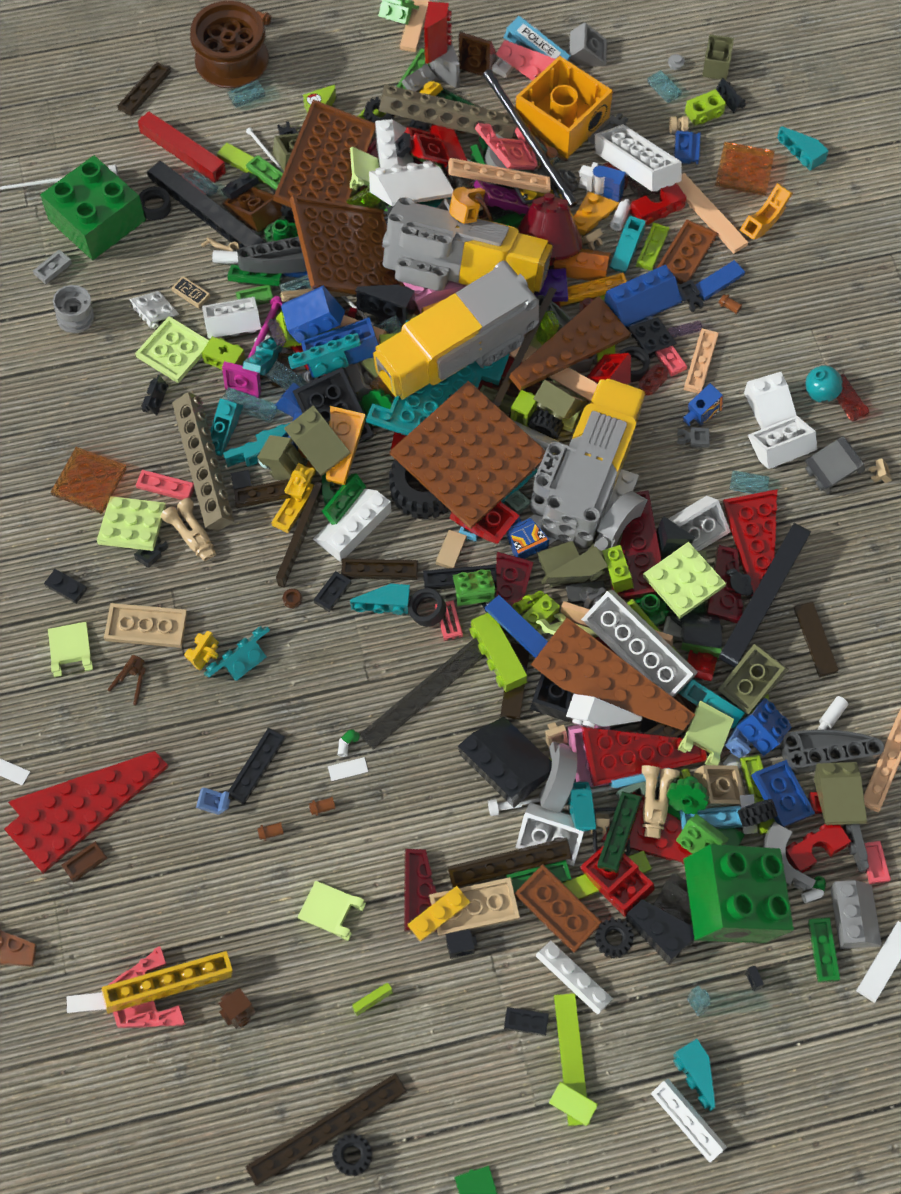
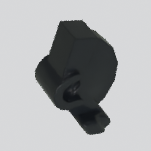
(740, 583)

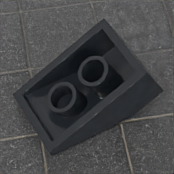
(387, 301)

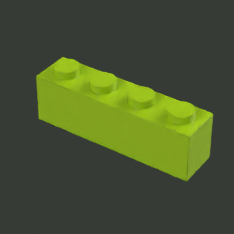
(498, 652)

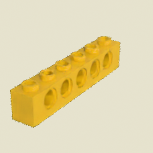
(166, 982)

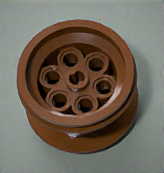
(229, 44)

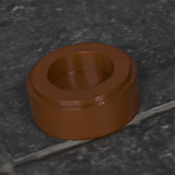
(292, 598)

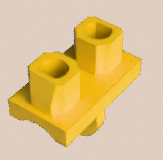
(299, 481)
(204, 651)

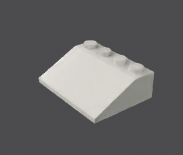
(412, 181)

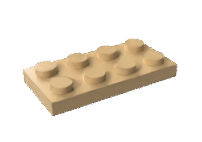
(145, 625)
(489, 905)

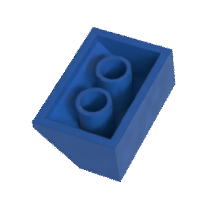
(312, 314)

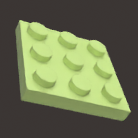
(172, 349)
(131, 523)
(684, 580)

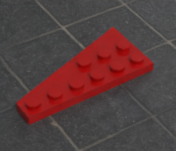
(754, 531)
(623, 753)
(666, 846)

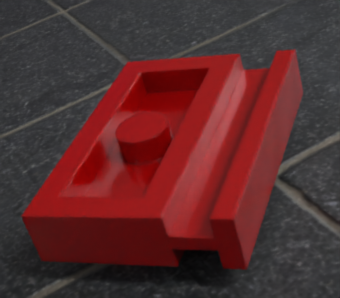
(703, 663)

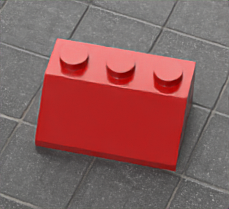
(437, 30)

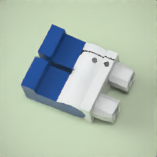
(602, 181)

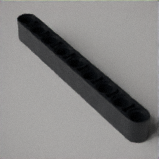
(202, 206)
(764, 595)

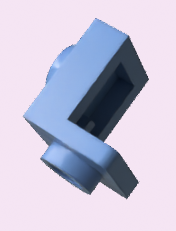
(738, 743)
(213, 801)

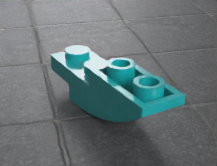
(264, 357)
(249, 452)
(696, 692)

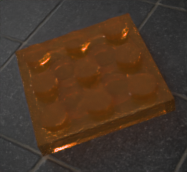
(745, 168)
(88, 480)

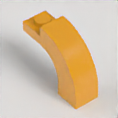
(464, 205)
(760, 222)

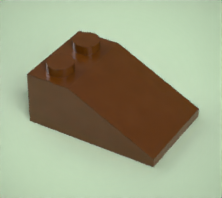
(476, 54)
(254, 208)

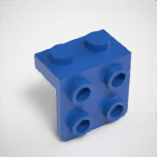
(765, 727)

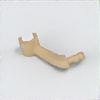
(233, 245)

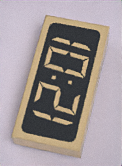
(190, 292)

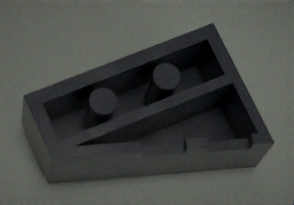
(661, 930)

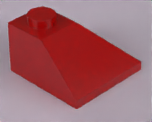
(613, 367)

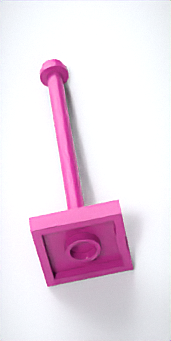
(243, 379)

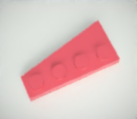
(524, 59)

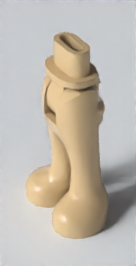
(197, 538)
(656, 810)

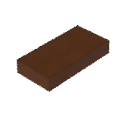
(84, 861)

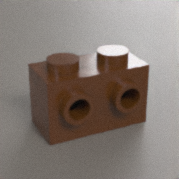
(236, 1008)

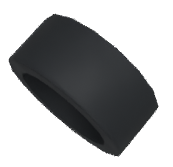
(155, 192)
(639, 353)
(417, 598)

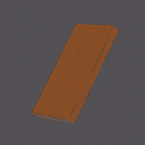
(688, 250)
(558, 908)

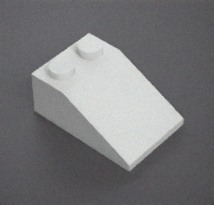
(770, 399)
(593, 711)

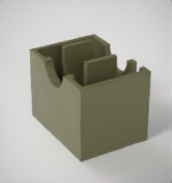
(717, 57)
(280, 457)

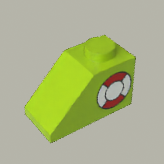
(325, 95)

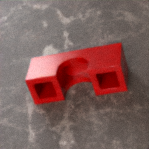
(671, 199)
(830, 838)

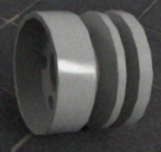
(73, 308)

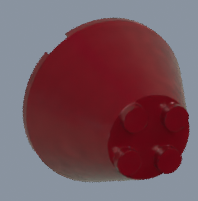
(553, 221)

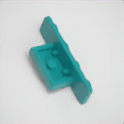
(326, 357)
(242, 658)

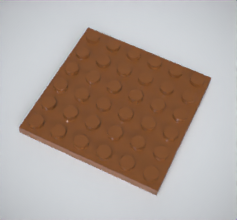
(341, 244)
(469, 454)

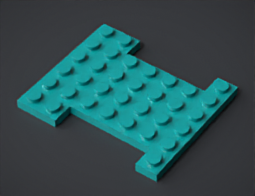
(413, 410)

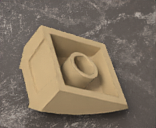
(722, 783)

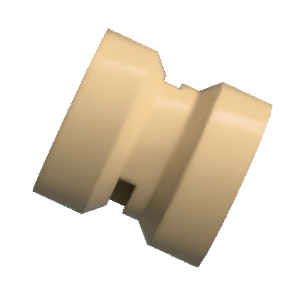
(678, 124)

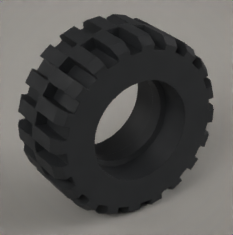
(412, 501)

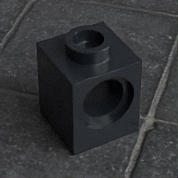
(461, 943)

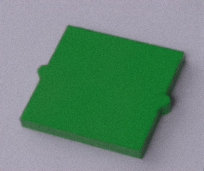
(476, 1182)

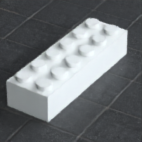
(638, 157)
(638, 643)

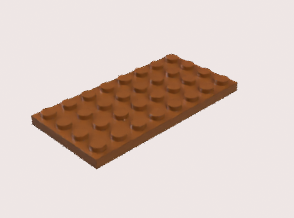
(322, 156)

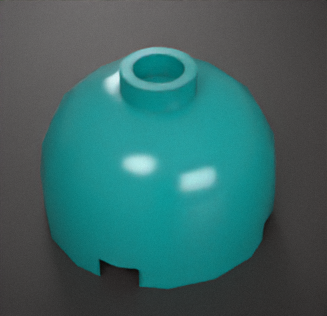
(823, 383)

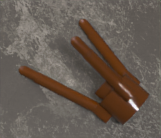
(133, 666)

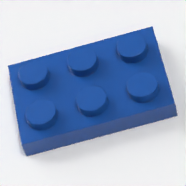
(782, 786)

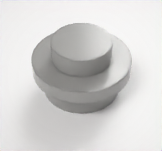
(676, 62)

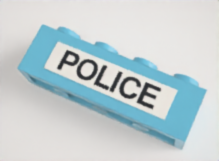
(525, 35)

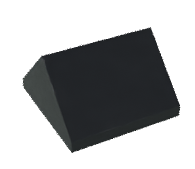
(671, 537)

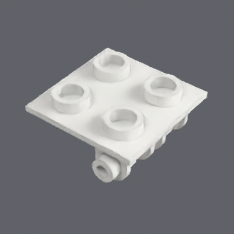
(153, 308)

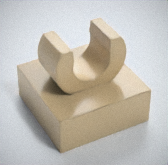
(591, 237)
(882, 471)
(556, 734)
(602, 821)

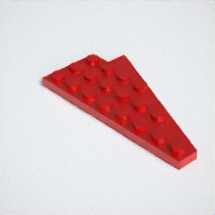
(66, 813)

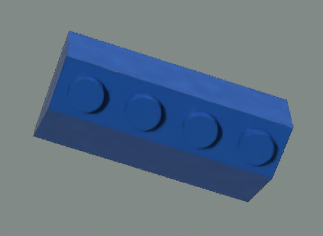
(644, 296)
(355, 355)

